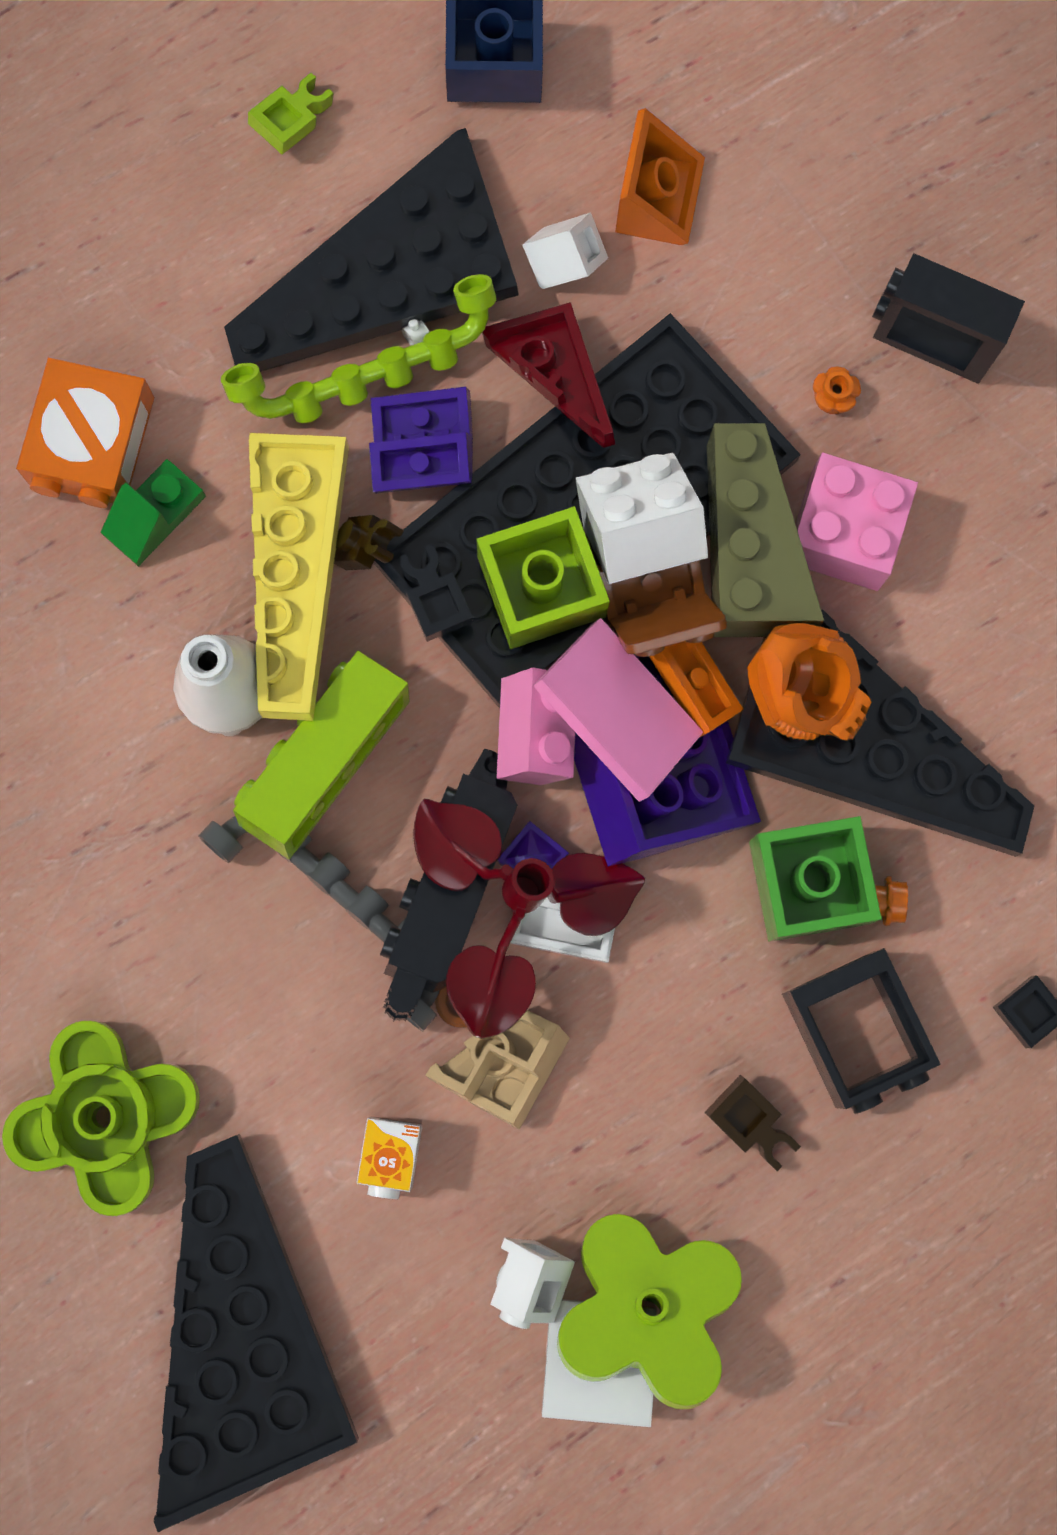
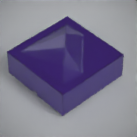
(532, 844)

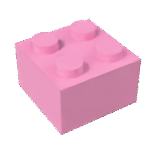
(853, 520)

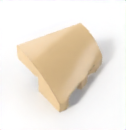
(505, 1070)

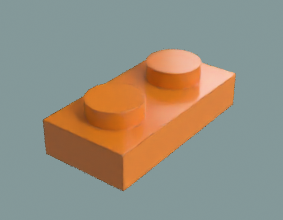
(697, 684)

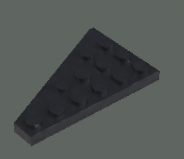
(383, 266)
(896, 765)
(246, 1362)

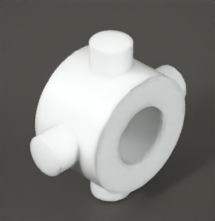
(415, 331)

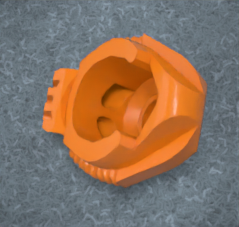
(808, 683)

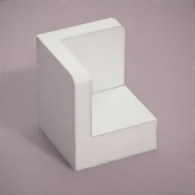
(565, 251)

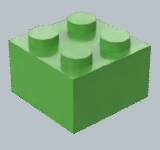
(814, 879)

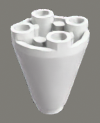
(218, 697)

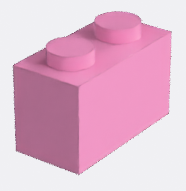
(533, 738)

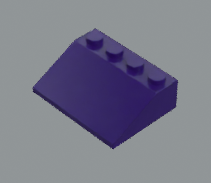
(691, 804)

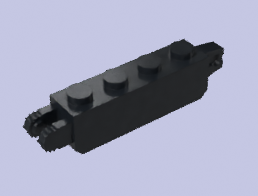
(437, 916)

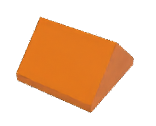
(659, 183)

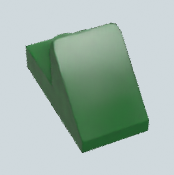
(149, 514)

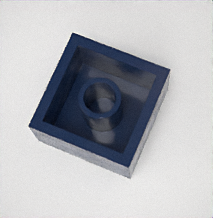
(494, 50)

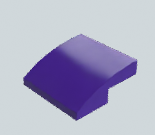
(421, 440)

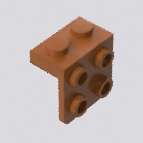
(662, 609)

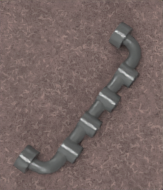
(329, 877)

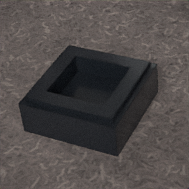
(1029, 1011)

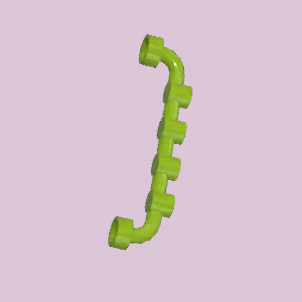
(245, 383)

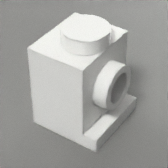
(530, 1283)

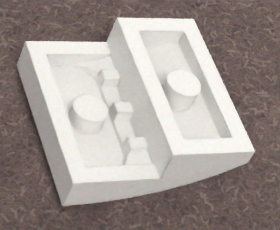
(618, 1400)

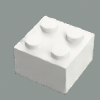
(642, 517)

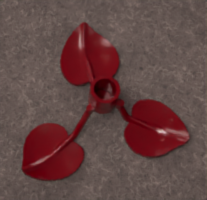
(487, 985)

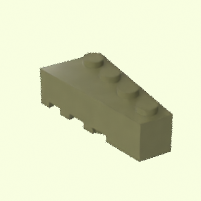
(754, 541)

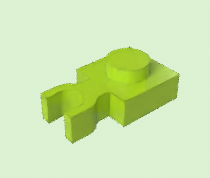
(289, 117)

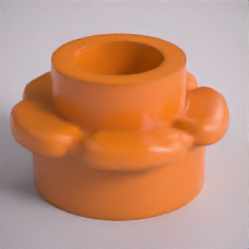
(836, 402)
(893, 901)

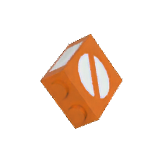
(85, 432)

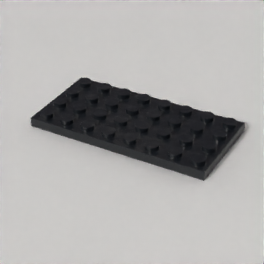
(658, 400)

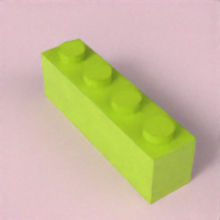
(321, 754)

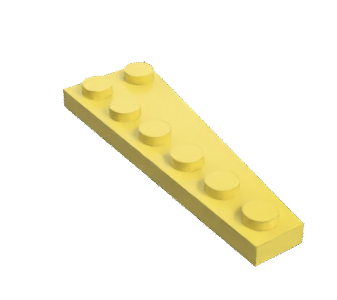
(295, 533)

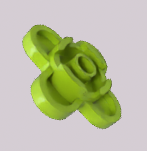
(62, 1127)
(615, 1332)

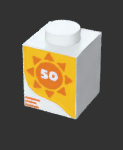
(389, 1157)

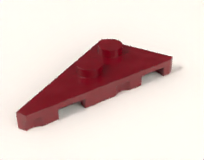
(554, 360)

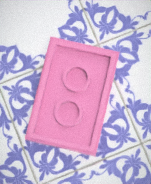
(619, 709)

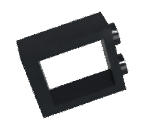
(945, 317)
(905, 1074)

